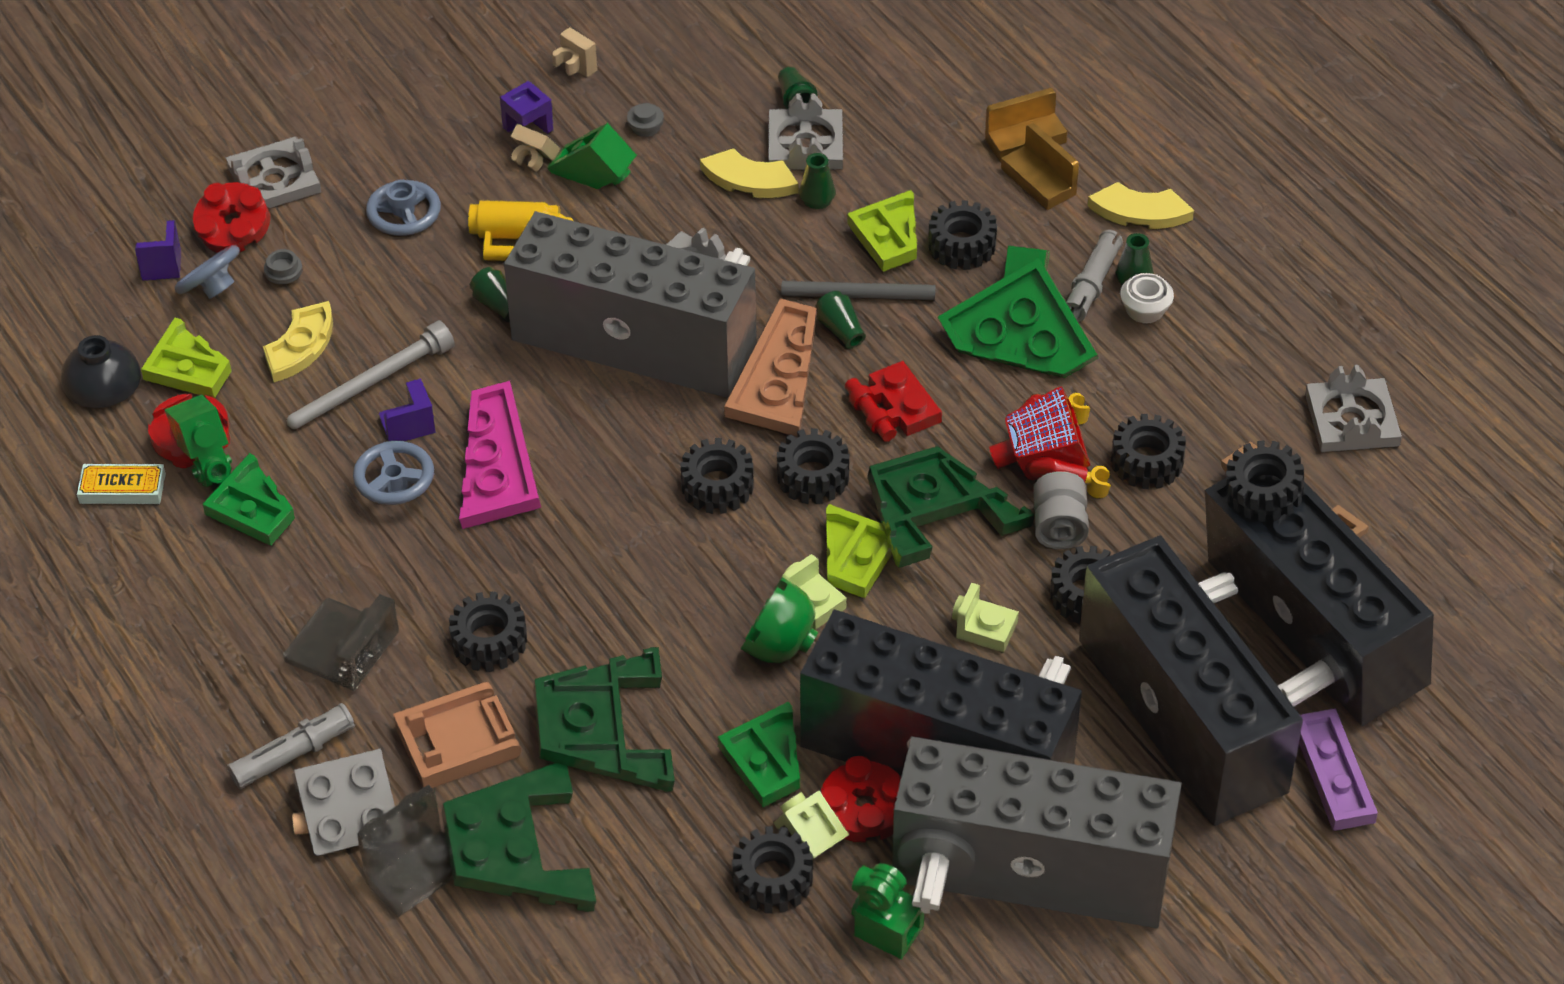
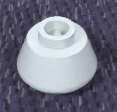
(1146, 297)

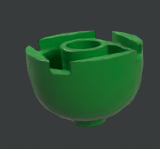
(782, 625)

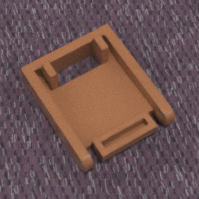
(465, 732)

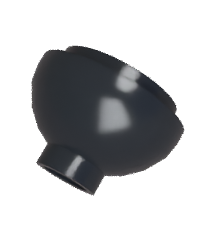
(100, 373)

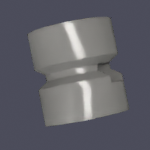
(1060, 510)

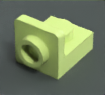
(821, 592)
(983, 621)
(813, 821)

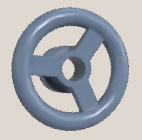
(401, 201)
(210, 274)
(395, 481)

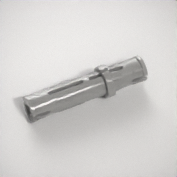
(1088, 284)
(301, 740)

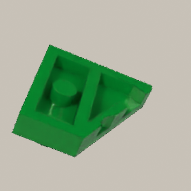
(250, 503)
(765, 754)

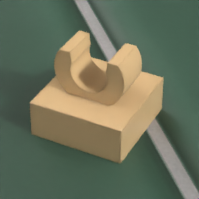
(576, 53)
(532, 143)

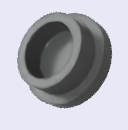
(645, 119)
(282, 266)

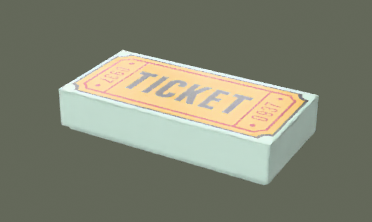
(121, 484)

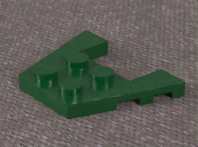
(931, 488)
(583, 722)
(496, 843)

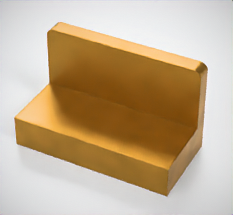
(1008, 120)
(1043, 168)

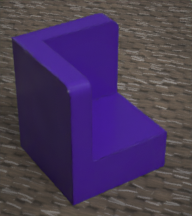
(524, 106)
(160, 258)
(411, 419)

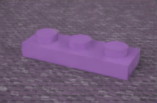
(1335, 771)

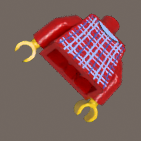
(1049, 440)

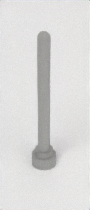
(433, 340)

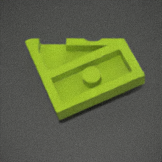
(887, 230)
(186, 362)

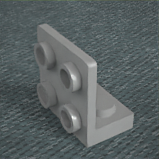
(342, 798)

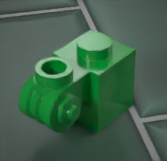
(201, 437)
(884, 911)

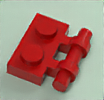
(903, 397)

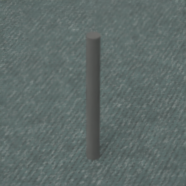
(859, 290)

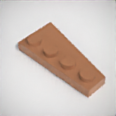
(776, 375)

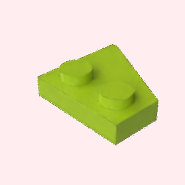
(854, 551)

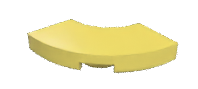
(740, 173)
(1152, 209)
(301, 343)

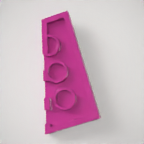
(497, 460)

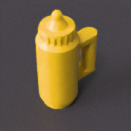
(504, 221)

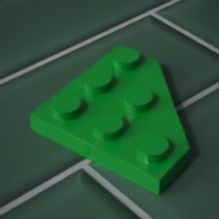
(1021, 325)

